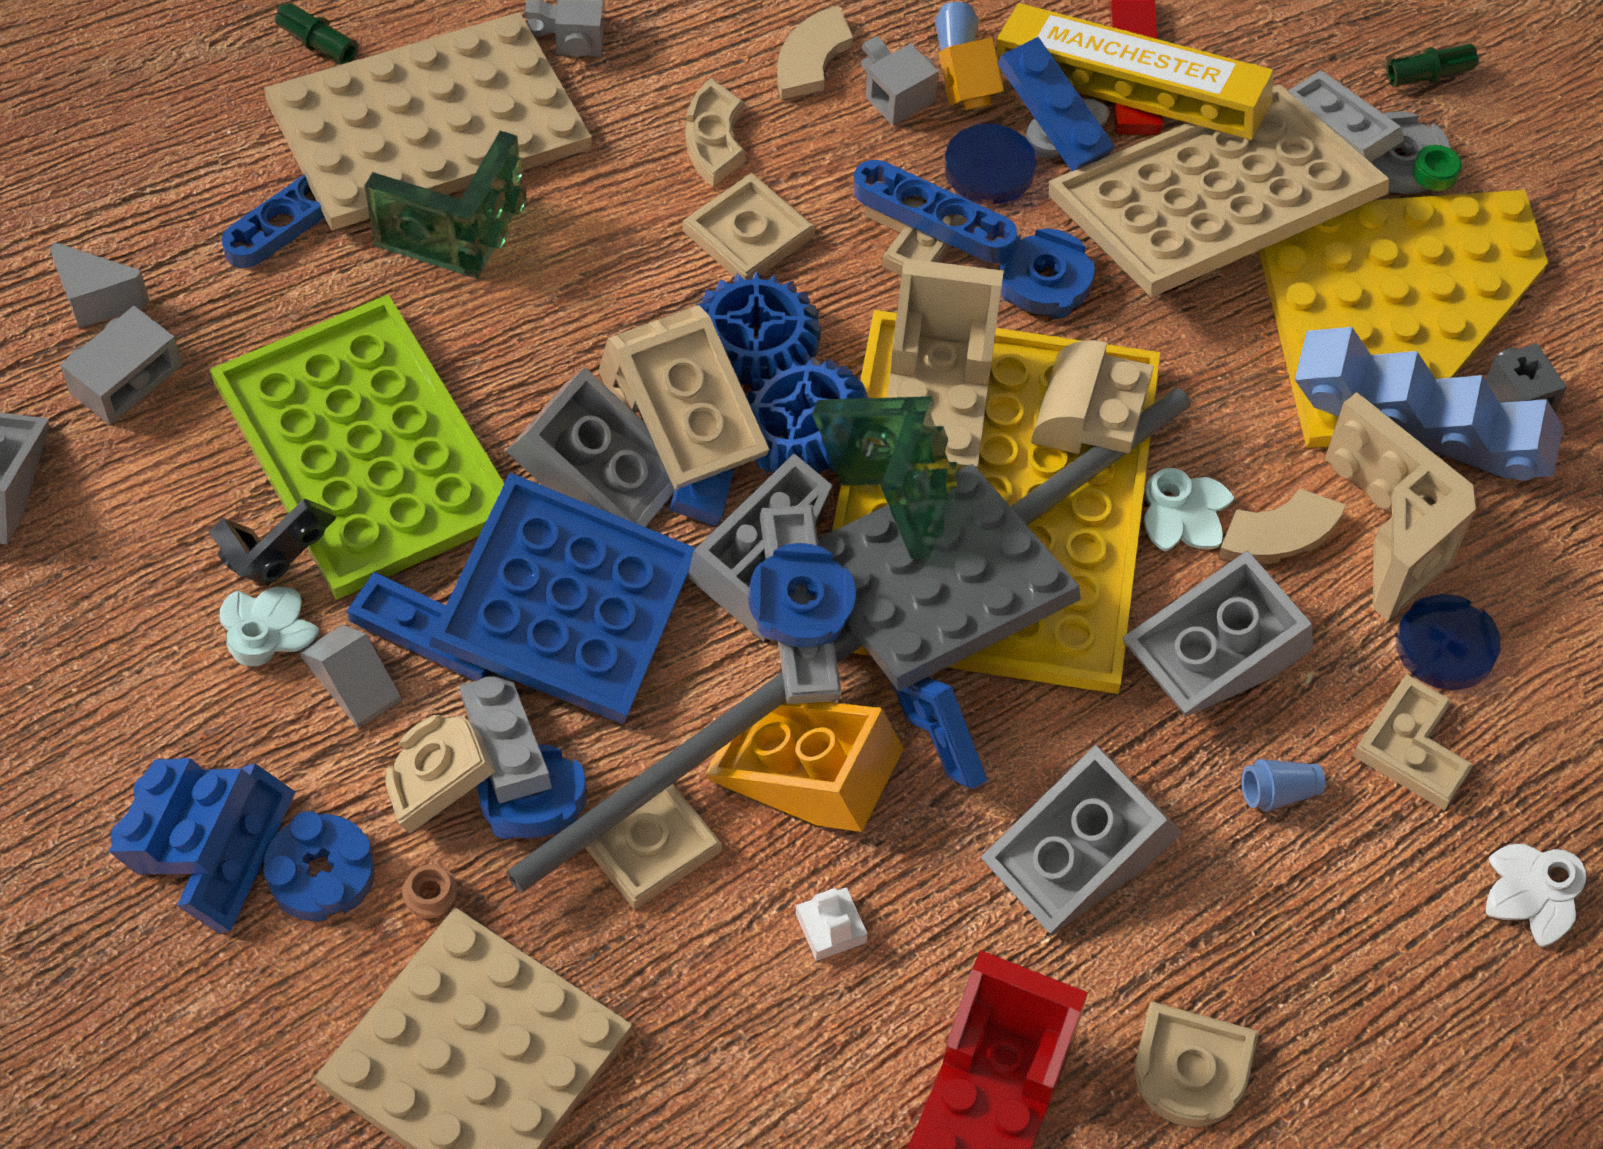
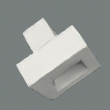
(831, 923)

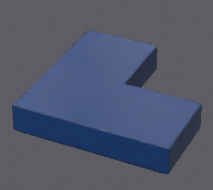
(936, 709)

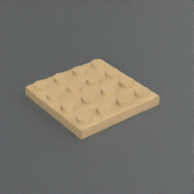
(474, 1047)

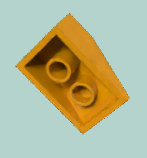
(813, 762)

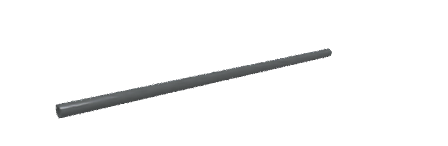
(772, 694)

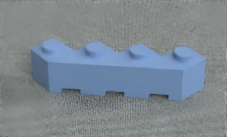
(1445, 414)

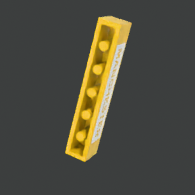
(1147, 71)

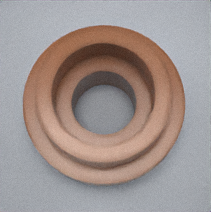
(429, 877)

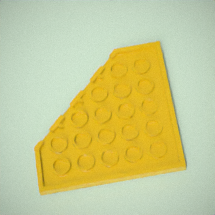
(1406, 279)

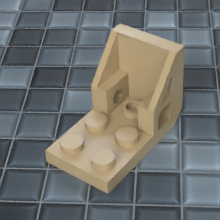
(947, 347)
(685, 395)
(1421, 491)

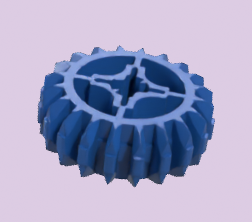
(784, 321)
(786, 410)

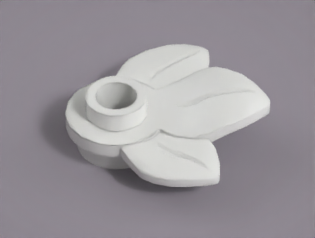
(1530, 893)

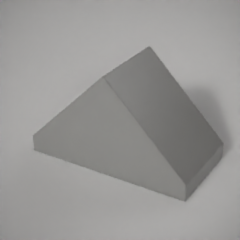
(96, 285)
(352, 674)

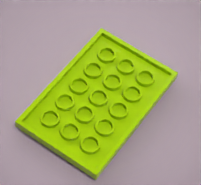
(370, 433)

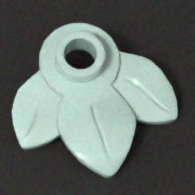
(1187, 516)
(265, 625)

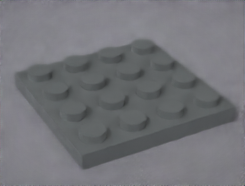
(975, 589)

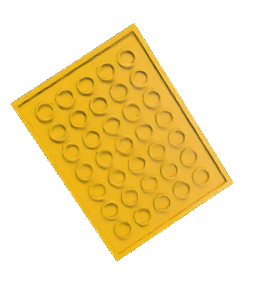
(1087, 532)

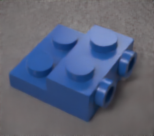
(179, 817)

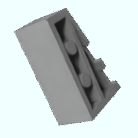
(731, 553)

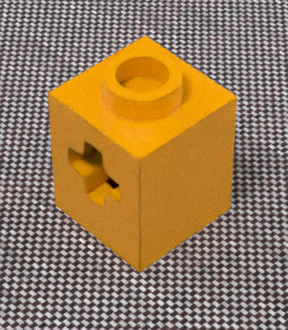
(971, 73)

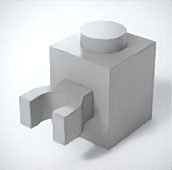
(576, 25)
(898, 81)

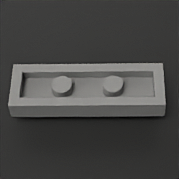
(1348, 115)
(501, 719)

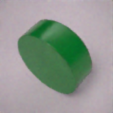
(1436, 167)

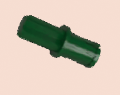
(316, 33)
(1431, 65)

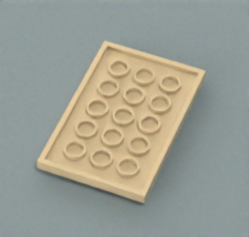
(425, 114)
(1215, 197)

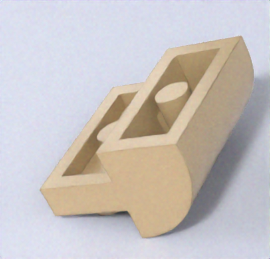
(1092, 400)

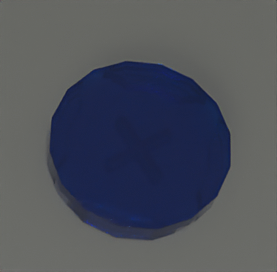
(990, 163)
(1448, 642)

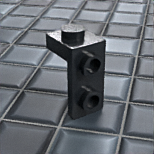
(272, 556)

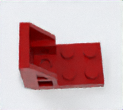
(1000, 1059)

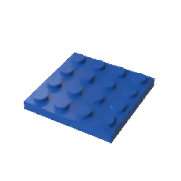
(564, 598)

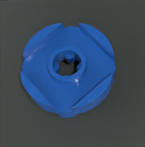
(1042, 294)
(795, 623)
(539, 813)
(308, 839)

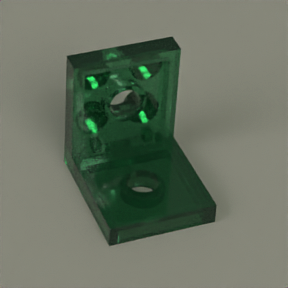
(449, 229)
(908, 467)

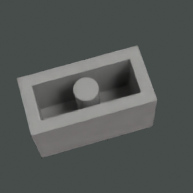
(121, 364)

